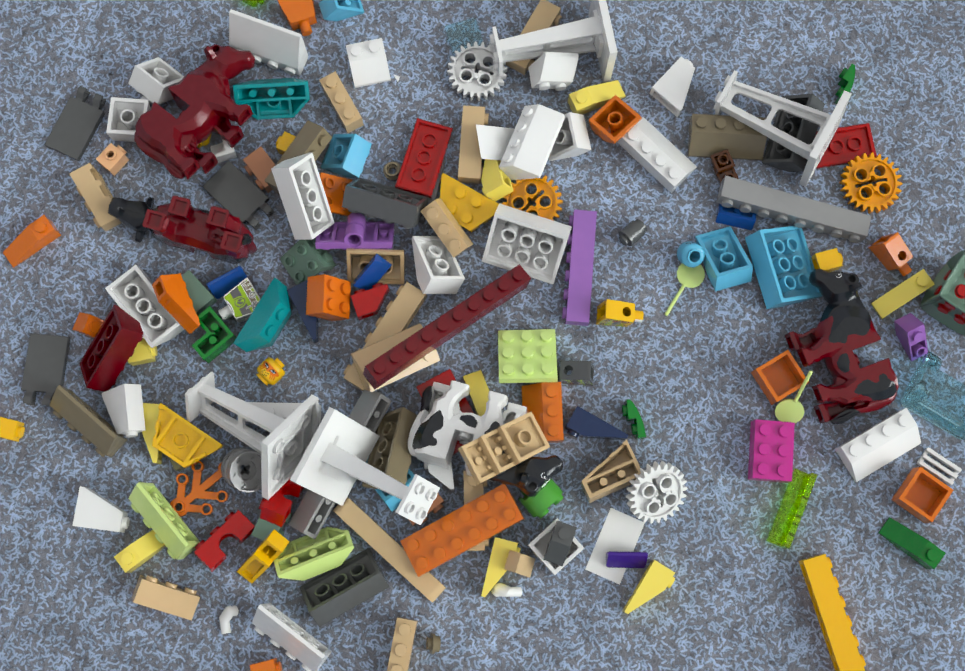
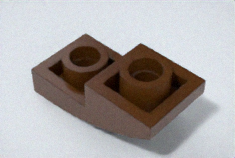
(723, 165)

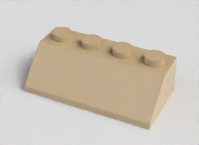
(368, 354)

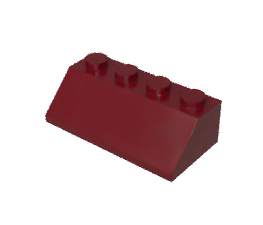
(110, 349)

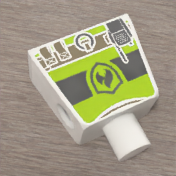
(240, 301)

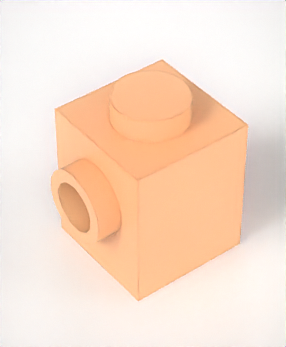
(113, 158)

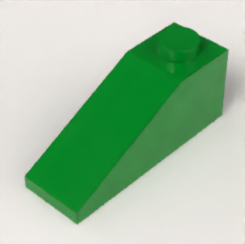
(912, 544)

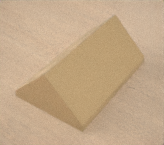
(359, 258)

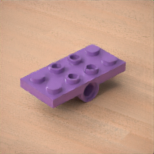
(356, 234)

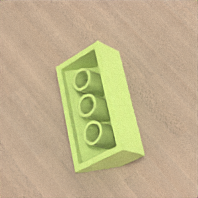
(163, 520)

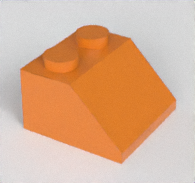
(613, 120)

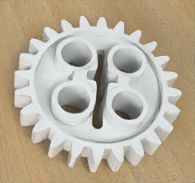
(473, 86)
(670, 488)

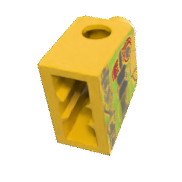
(617, 313)

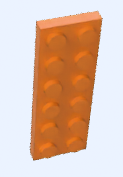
(462, 530)

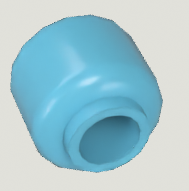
(690, 254)

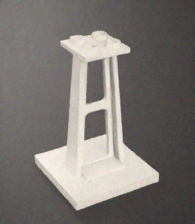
(580, 36)
(812, 152)
(279, 450)
(339, 458)

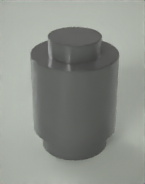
(632, 232)

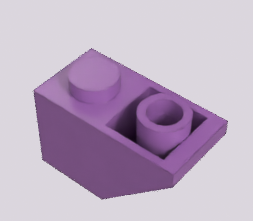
(911, 336)

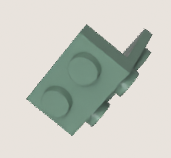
(306, 261)

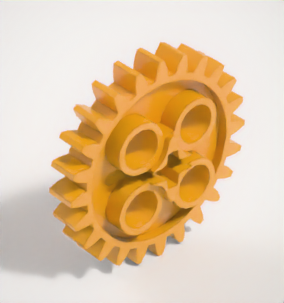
(520, 192)
(875, 199)

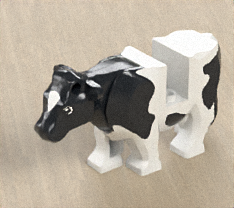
(442, 424)

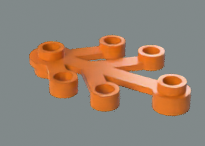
(197, 492)

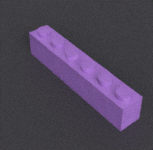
(580, 268)

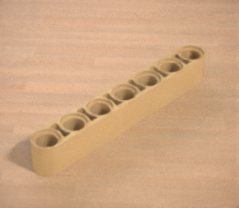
(388, 548)

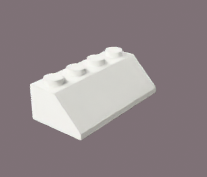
(531, 142)
(657, 154)
(303, 196)
(137, 297)
(879, 444)

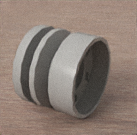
(231, 469)

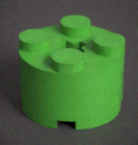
(545, 498)

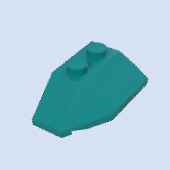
(273, 97)
(266, 319)

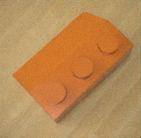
(546, 405)

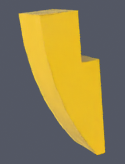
(263, 556)

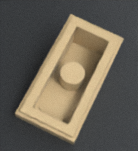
(519, 563)

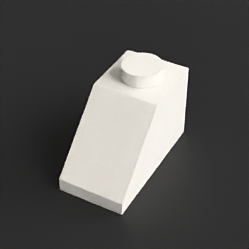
(443, 475)

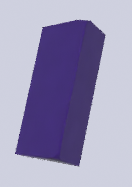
(626, 559)

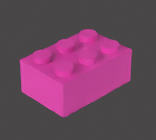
(771, 451)

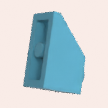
(340, 9)

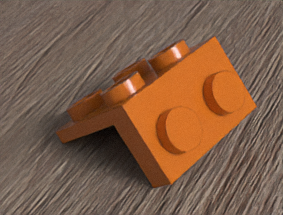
(334, 189)

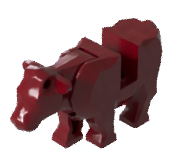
(205, 109)

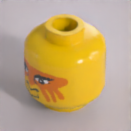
(270, 371)

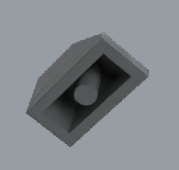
(560, 543)

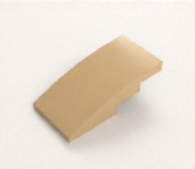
(518, 439)

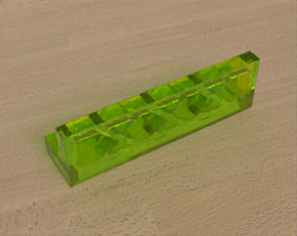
(791, 509)

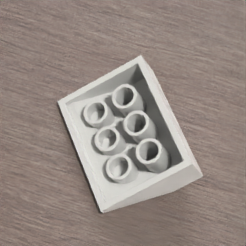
(268, 43)
(528, 241)
(290, 636)

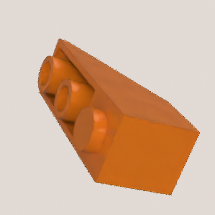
(174, 297)

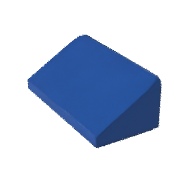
(735, 218)
(372, 273)
(226, 282)

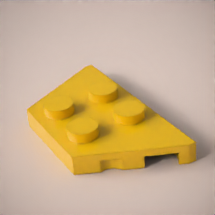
(466, 204)
(181, 439)

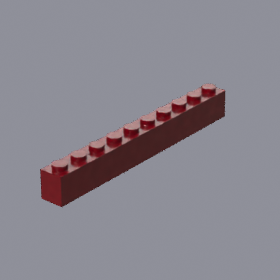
(446, 327)

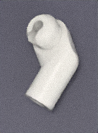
(506, 591)
(225, 618)

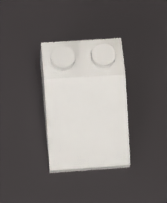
(435, 266)

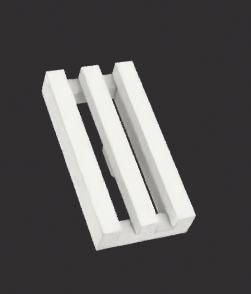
(954, 475)

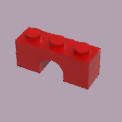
(278, 507)
(235, 526)

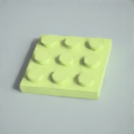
(527, 356)

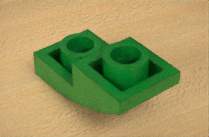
(847, 79)
(632, 414)

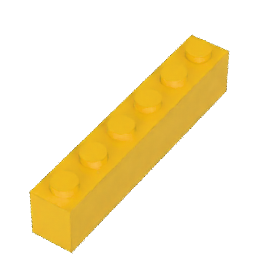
(831, 613)

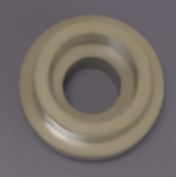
(391, 165)
(433, 643)

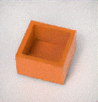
(328, 297)
(779, 377)
(922, 495)

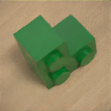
(217, 336)

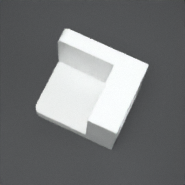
(223, 151)

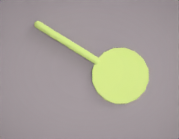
(689, 278)
(791, 409)

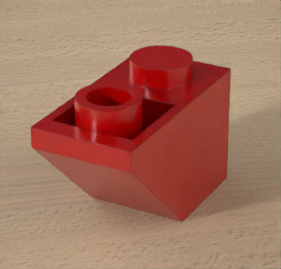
(369, 302)

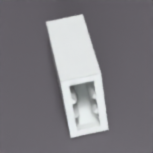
(674, 86)
(126, 409)
(98, 513)

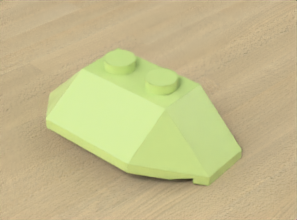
(311, 557)

